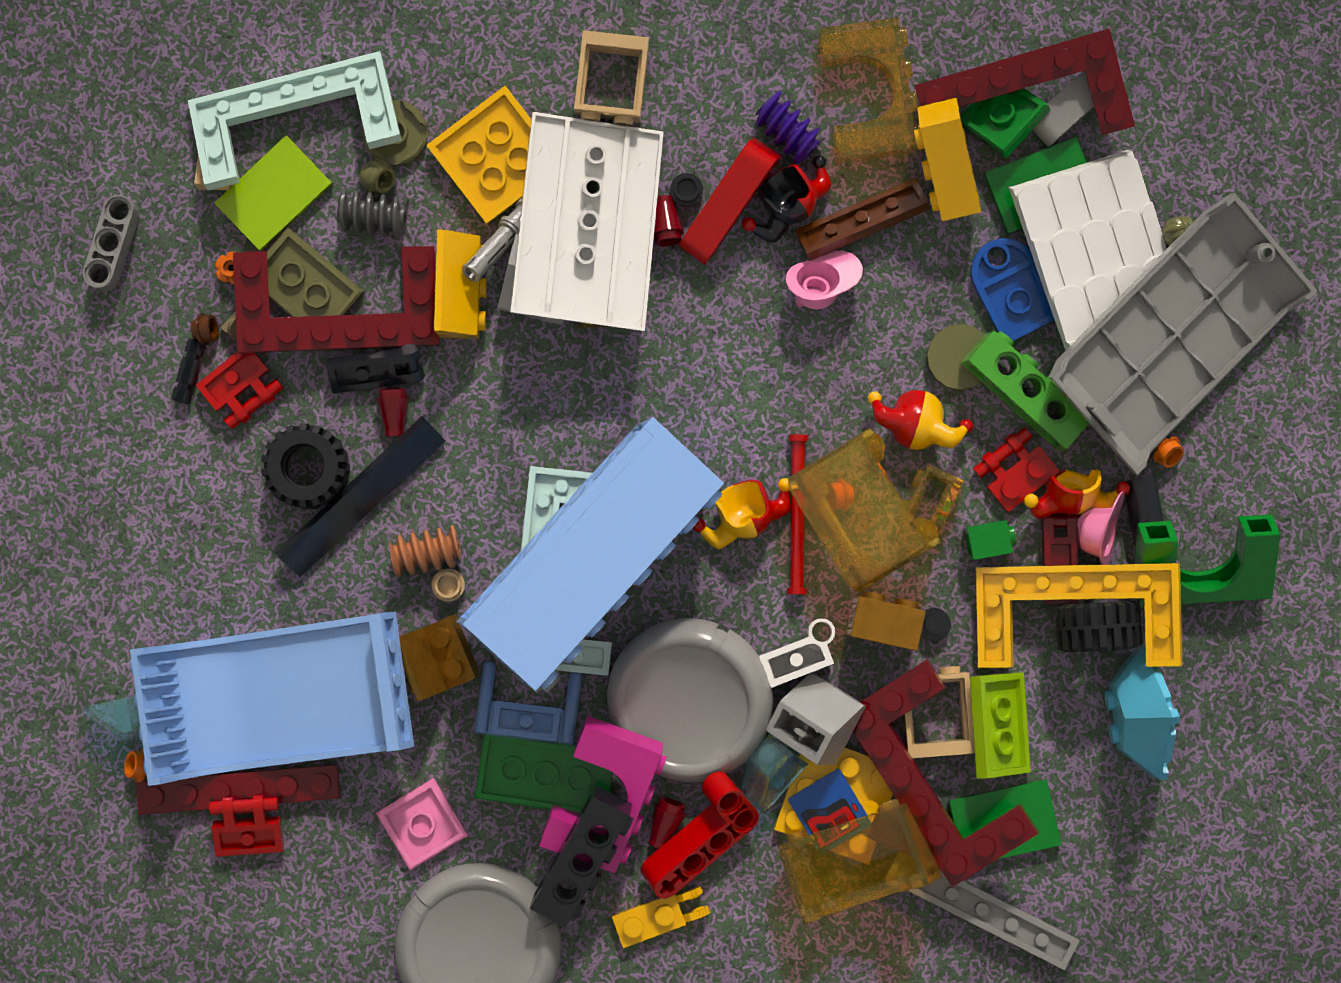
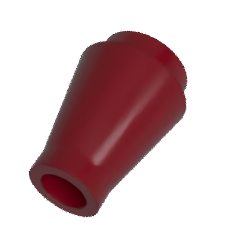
(667, 223)
(393, 410)
(666, 820)

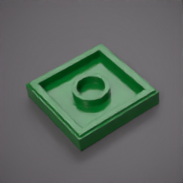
(1004, 119)

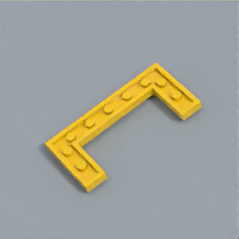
(1154, 582)

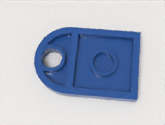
(1011, 291)

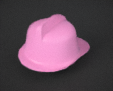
(823, 278)
(1098, 530)

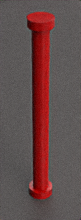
(797, 521)

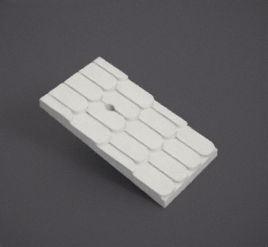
(1088, 236)
(582, 250)

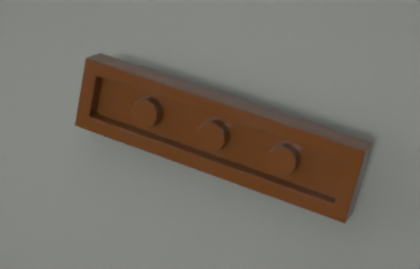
(862, 219)

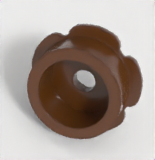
(205, 328)

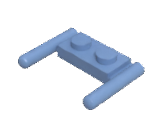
(526, 720)

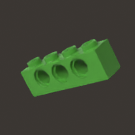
(983, 363)

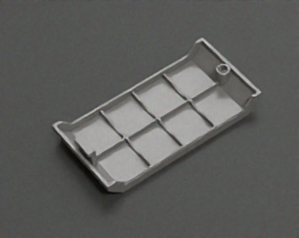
(1179, 330)

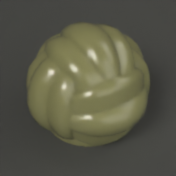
(377, 176)
(1174, 228)

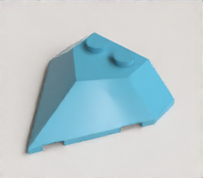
(1142, 714)

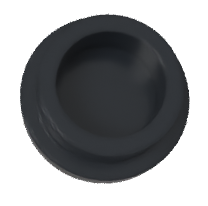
(686, 189)
(936, 624)

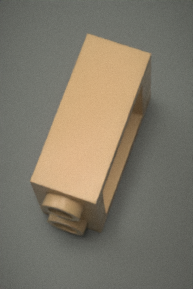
(618, 45)
(945, 747)

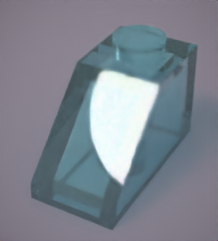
(117, 716)
(770, 772)

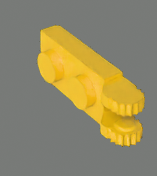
(656, 917)

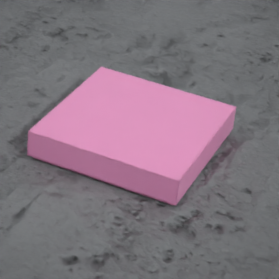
(422, 824)

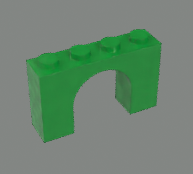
(1243, 576)

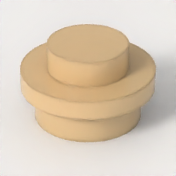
(448, 585)

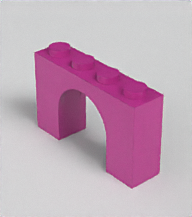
(628, 756)

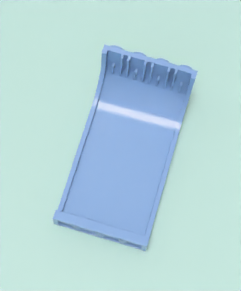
(271, 698)

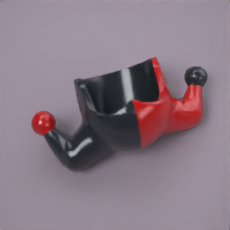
(789, 199)

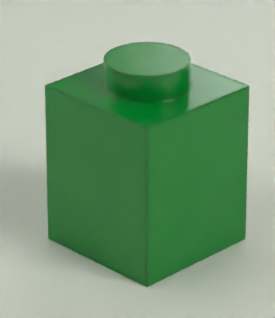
(989, 539)

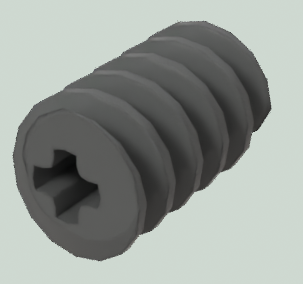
(372, 214)

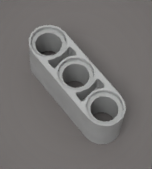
(1065, 111)
(106, 228)

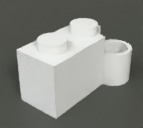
(798, 657)

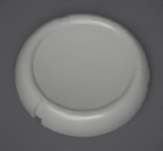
(693, 693)
(476, 929)

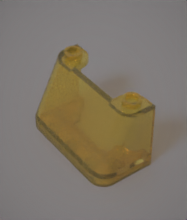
(860, 512)
(857, 861)

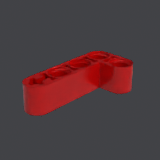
(729, 200)
(702, 839)

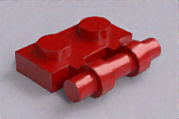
(231, 380)
(1020, 479)
(248, 835)

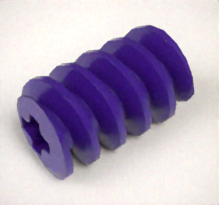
(788, 128)

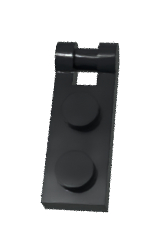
(375, 369)

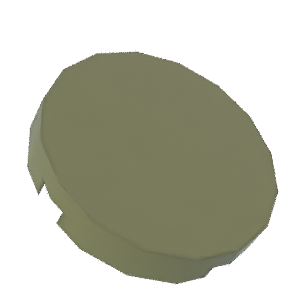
(413, 136)
(947, 352)

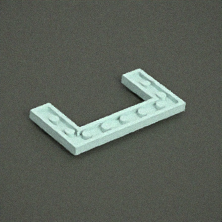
(216, 112)
(545, 492)

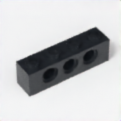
(599, 810)

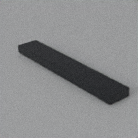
(360, 496)

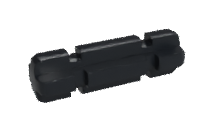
(188, 371)

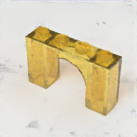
(882, 46)

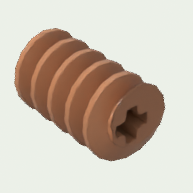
(425, 551)

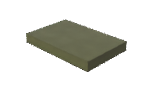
(305, 281)

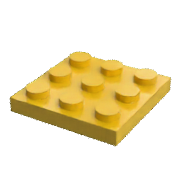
(487, 154)
(858, 772)

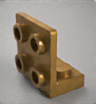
(437, 658)

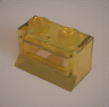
(948, 499)

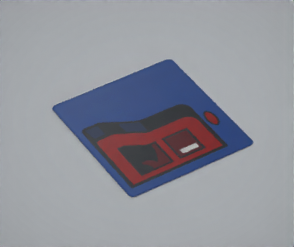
(826, 803)

